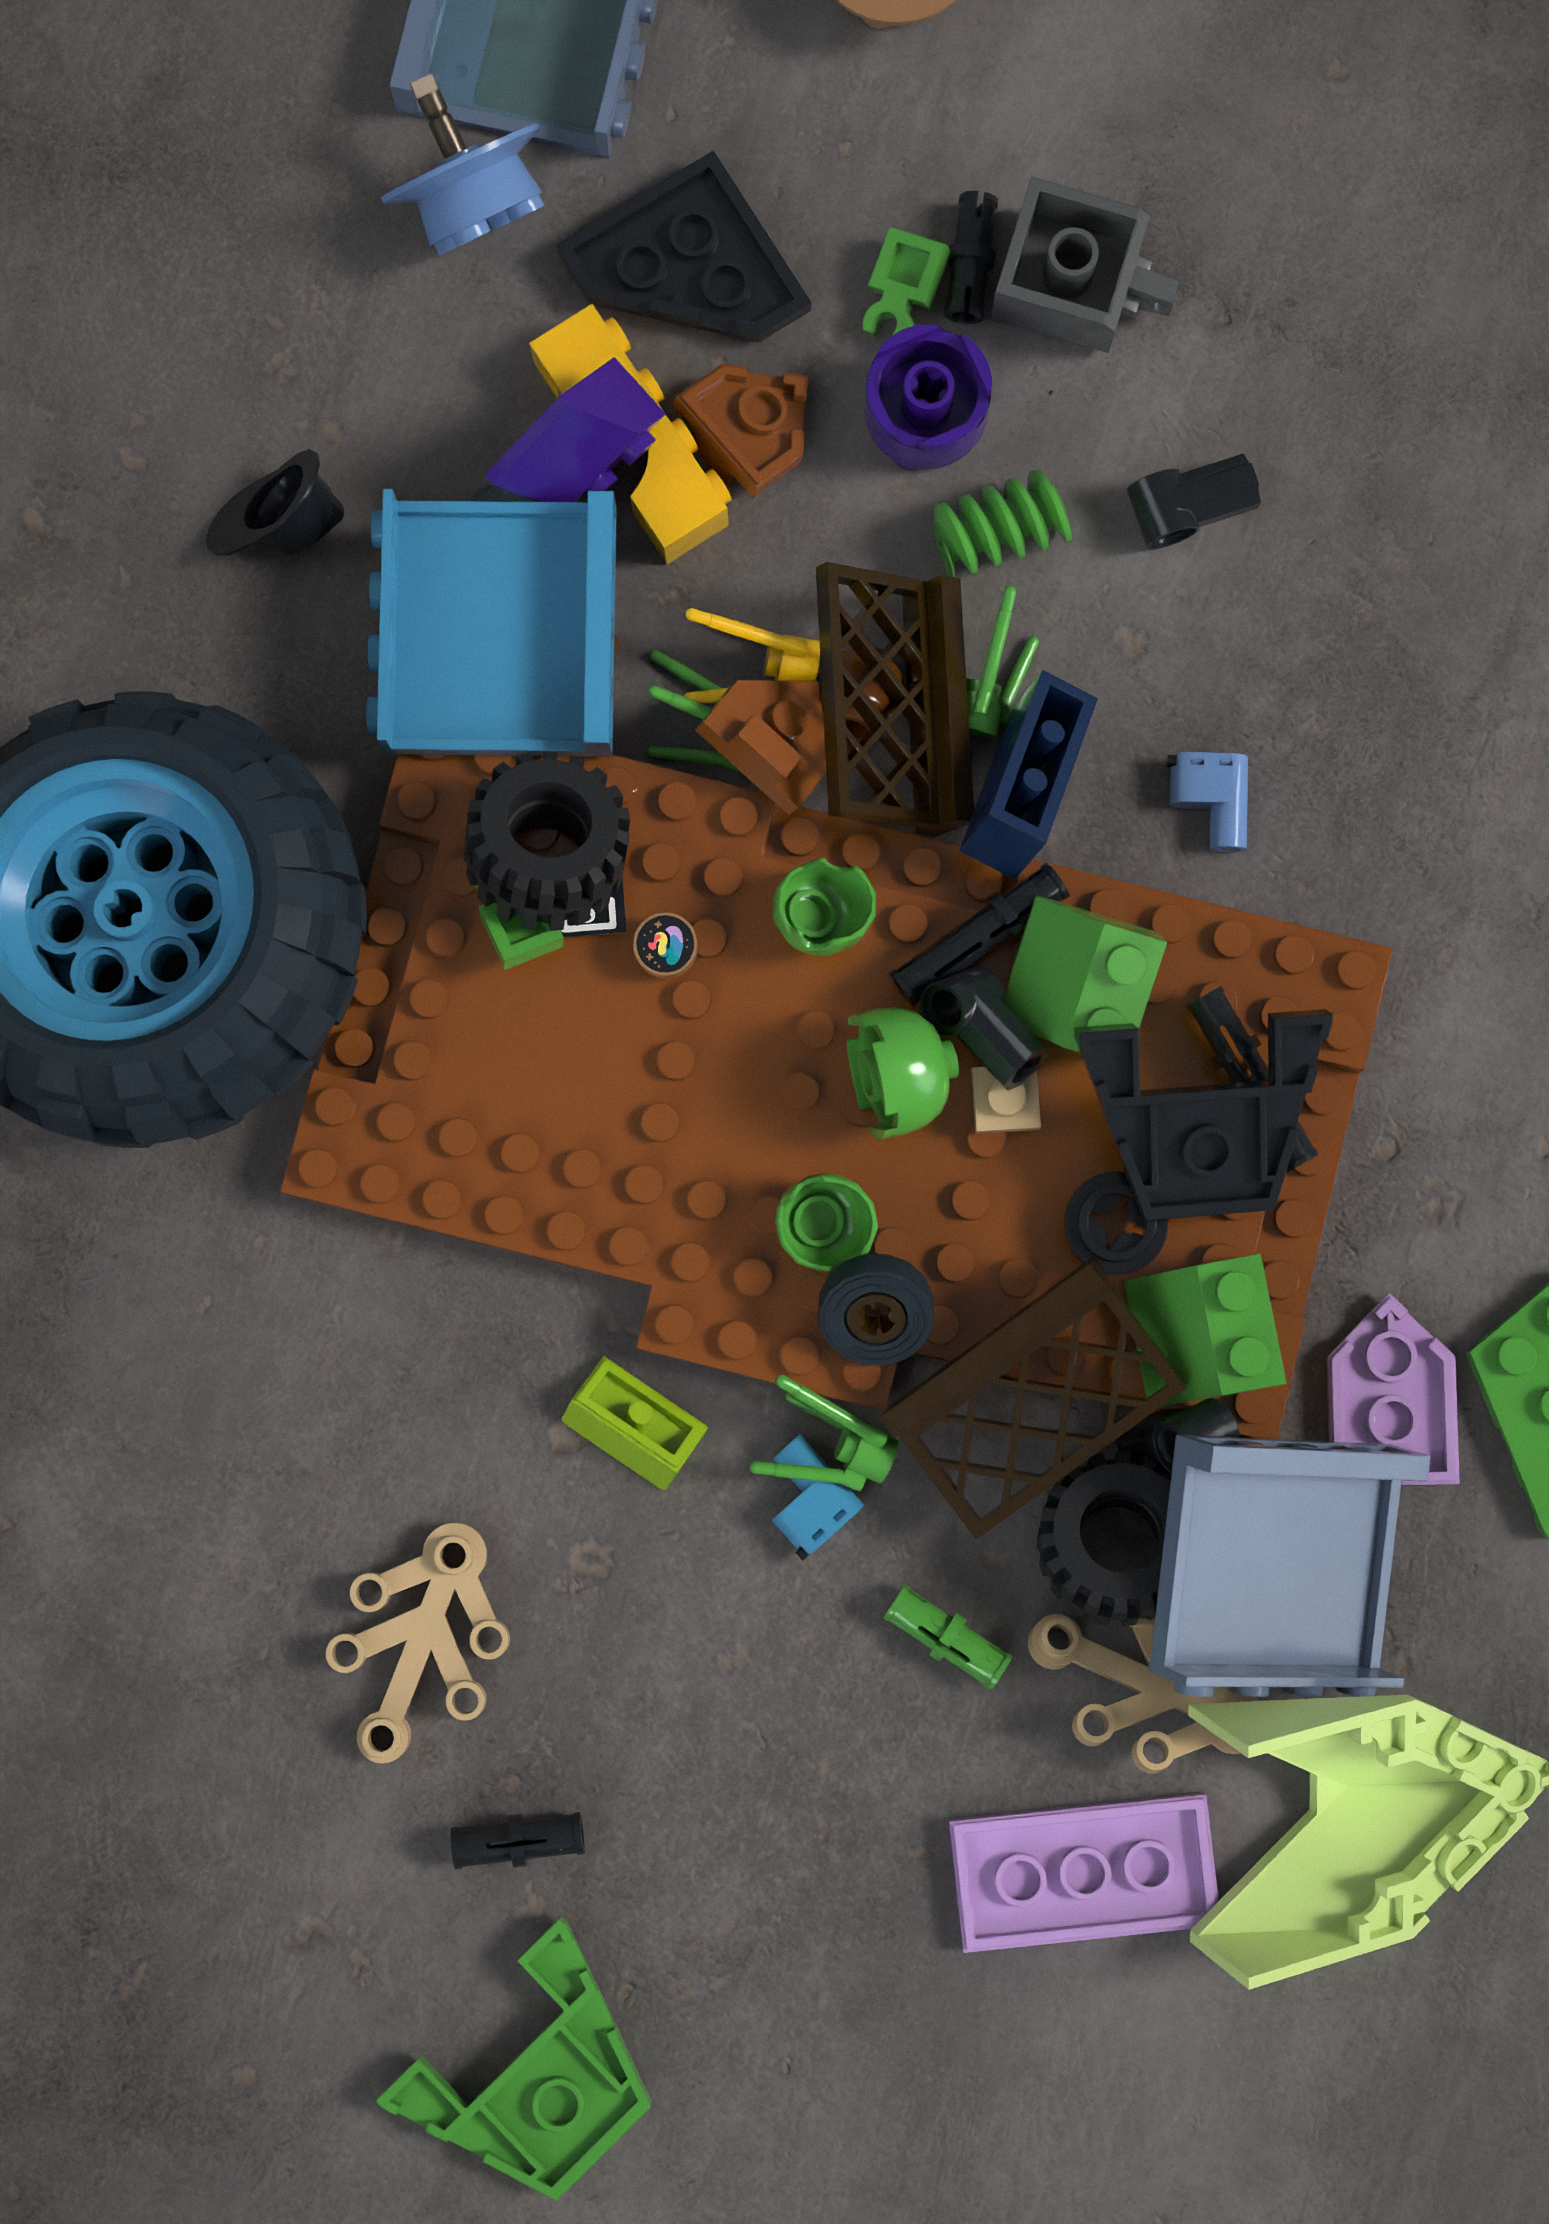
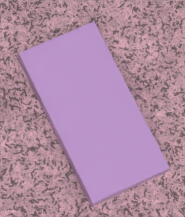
(1083, 1871)

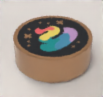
(665, 945)

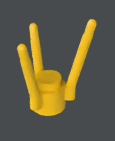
(786, 655)

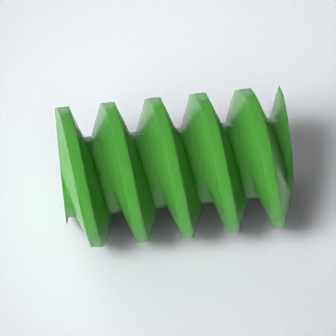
(999, 522)

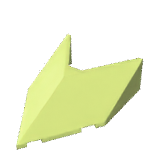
(1392, 1822)

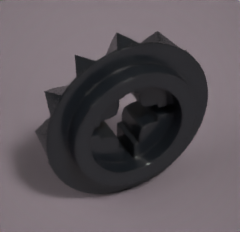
(1087, 1237)

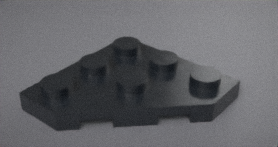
(688, 258)

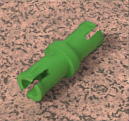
(948, 1637)

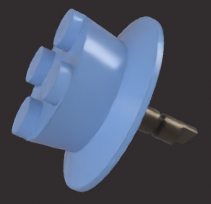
(470, 181)

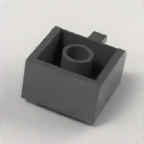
(1078, 267)

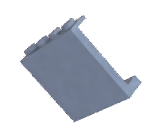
(1278, 1565)

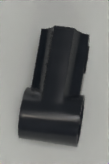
(1177, 504)
(975, 1012)
(1158, 1431)

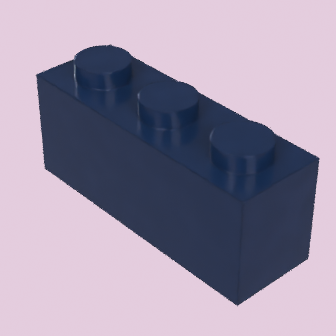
(1028, 775)

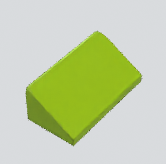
(633, 1423)

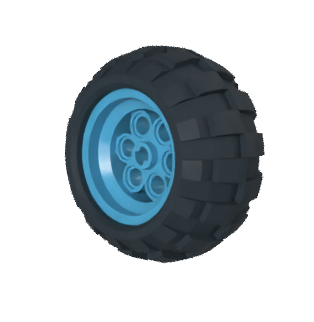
(262, 967)

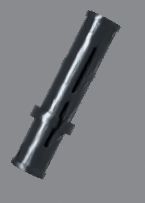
(1000, 919)
(1212, 1012)

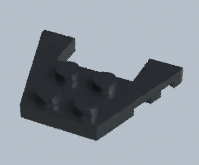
(1205, 1144)

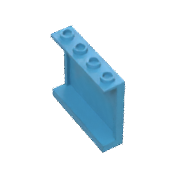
(494, 627)

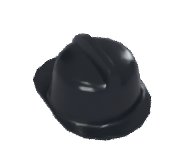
(280, 510)

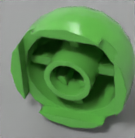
(899, 1069)

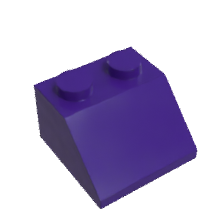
(581, 439)

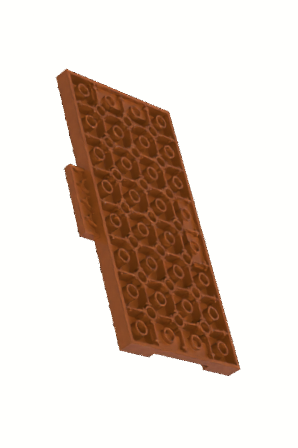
(666, 1117)

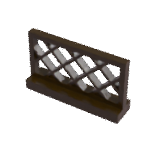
(931, 703)
(997, 1354)

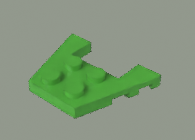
(1514, 1382)
(556, 2099)

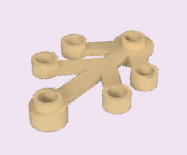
(425, 1631)
(1154, 1696)

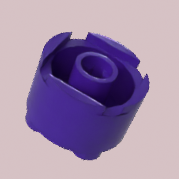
(944, 368)

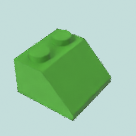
(1080, 971)
(1210, 1326)

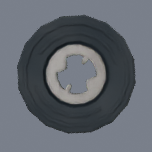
(872, 1281)

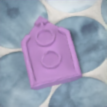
(1395, 1389)

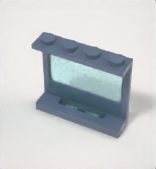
(527, 65)

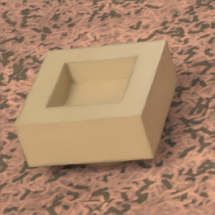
(1004, 1110)

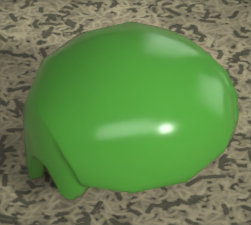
(823, 907)
(825, 1221)

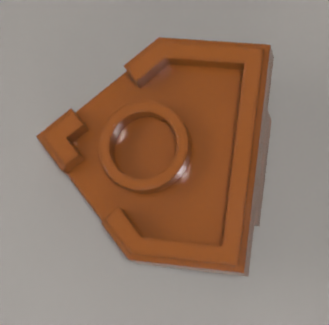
(747, 424)
(771, 736)

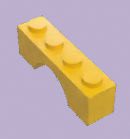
(675, 497)

